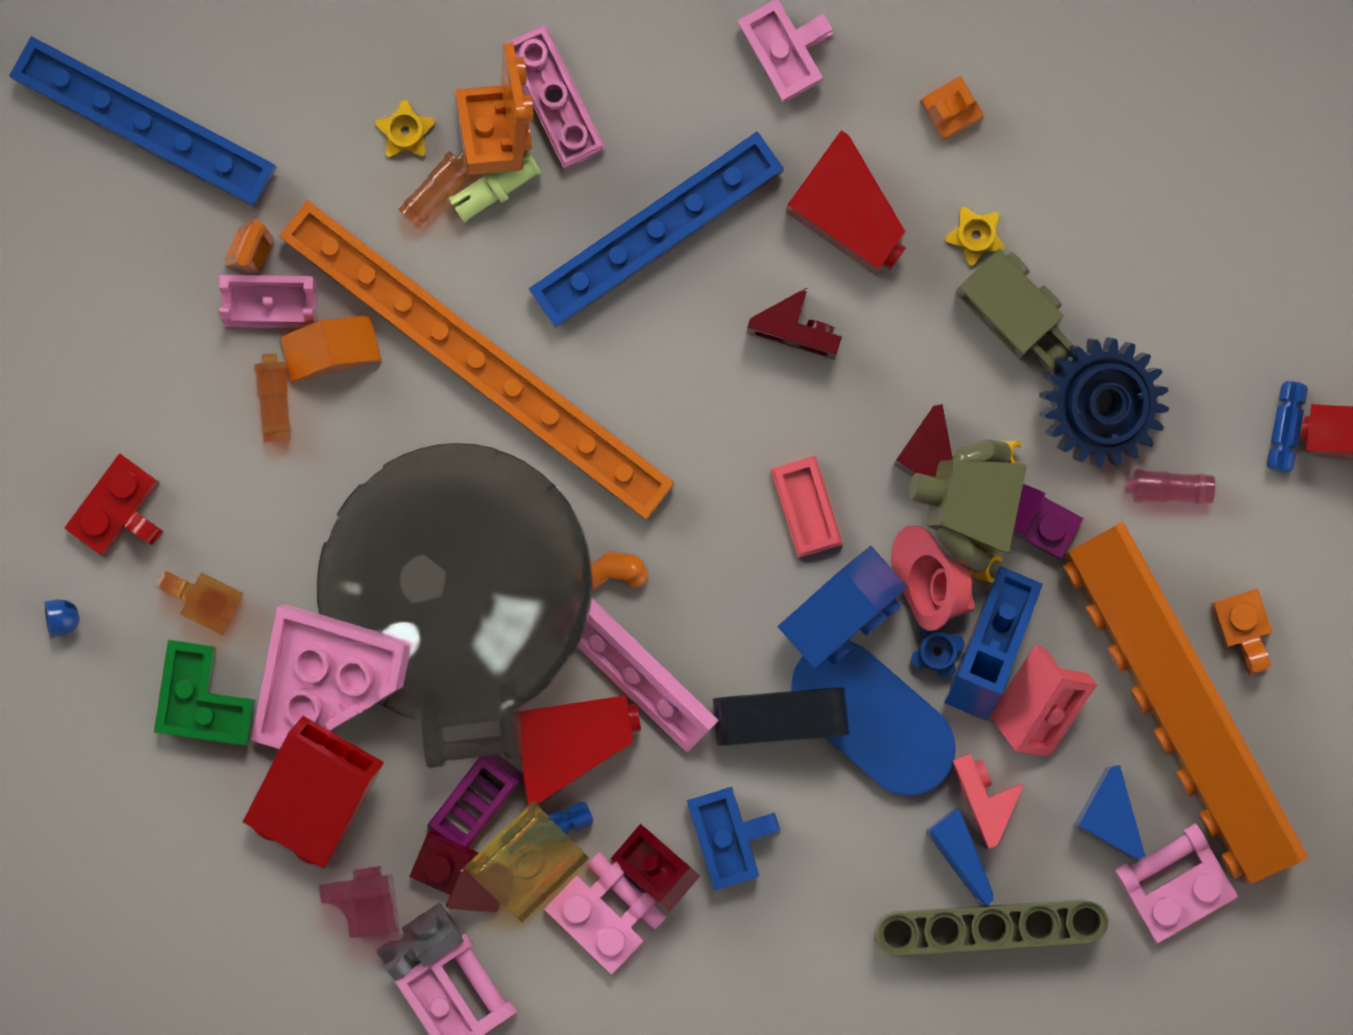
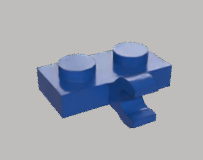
(726, 837)

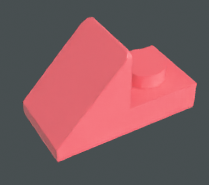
(989, 812)

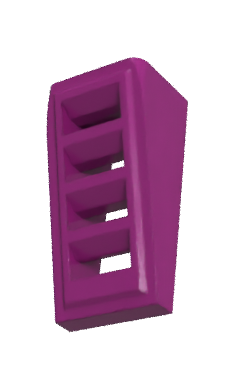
(499, 768)

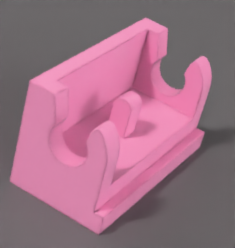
(268, 301)

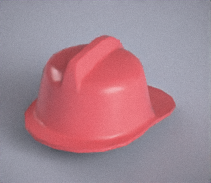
(935, 581)

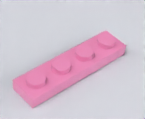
(644, 679)

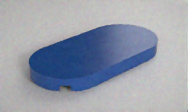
(891, 727)

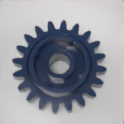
(1131, 408)

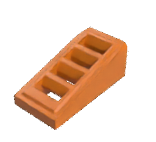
(249, 248)

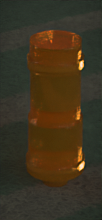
(435, 189)
(272, 394)

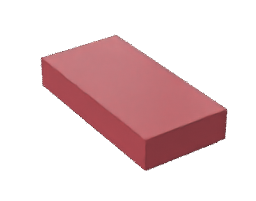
(806, 507)

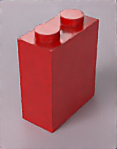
(312, 792)

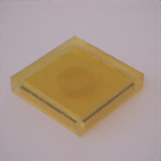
(527, 862)

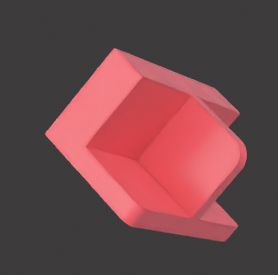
(1041, 703)

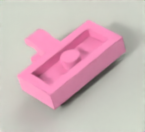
(783, 48)

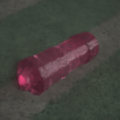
(1166, 486)

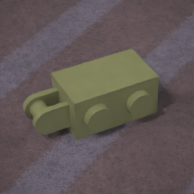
(1016, 308)

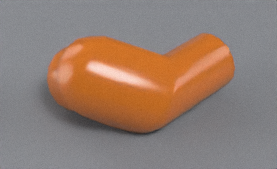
(620, 567)

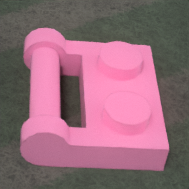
(1184, 896)
(441, 1003)

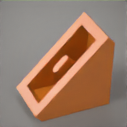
(330, 347)

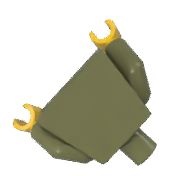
(974, 502)

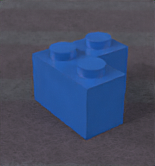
(849, 602)

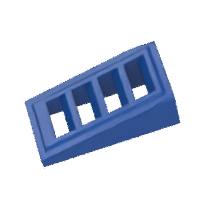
(956, 845)

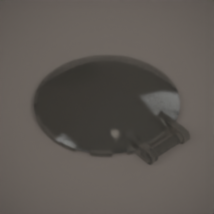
(476, 571)

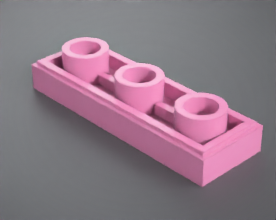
(567, 120)

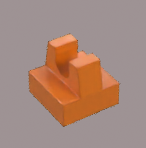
(951, 108)

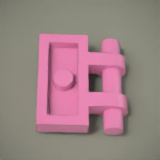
(595, 922)

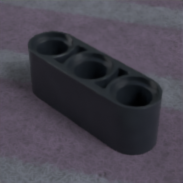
(781, 716)

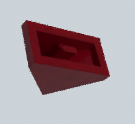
(927, 445)

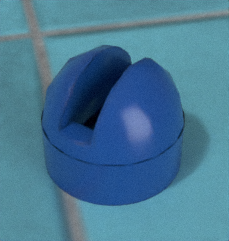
(61, 617)

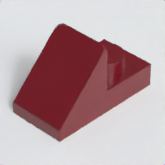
(781, 325)
(443, 865)
(655, 867)

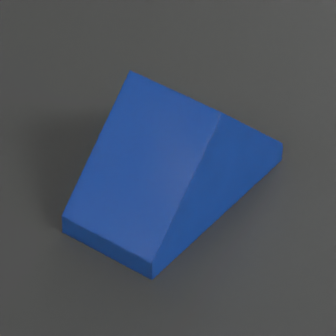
(1110, 815)

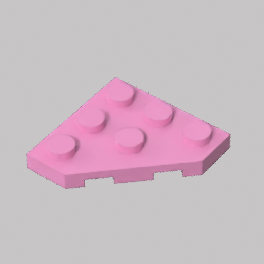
(324, 672)

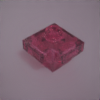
(366, 901)

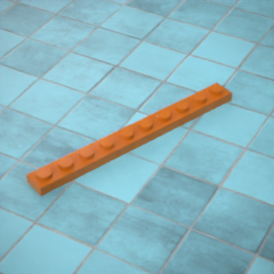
(477, 360)

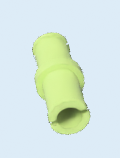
(492, 188)

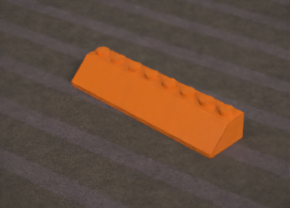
(1183, 705)

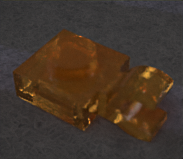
(207, 601)

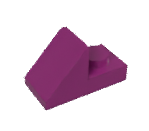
(1045, 522)

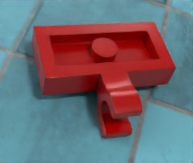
(115, 506)

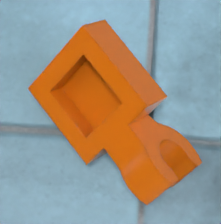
(1243, 622)

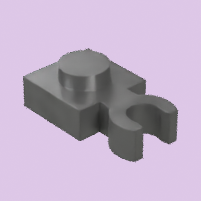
(425, 940)

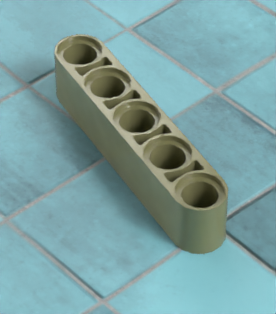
(1014, 930)

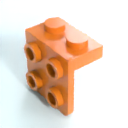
(496, 120)

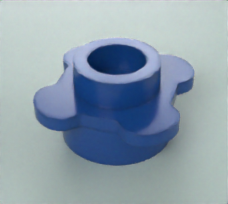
(944, 663)

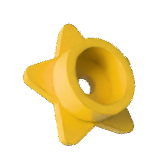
(392, 127)
(972, 222)

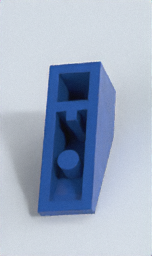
(993, 644)

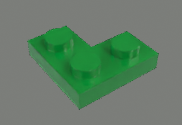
(188, 706)

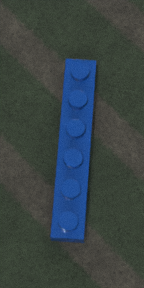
(143, 121)
(656, 229)

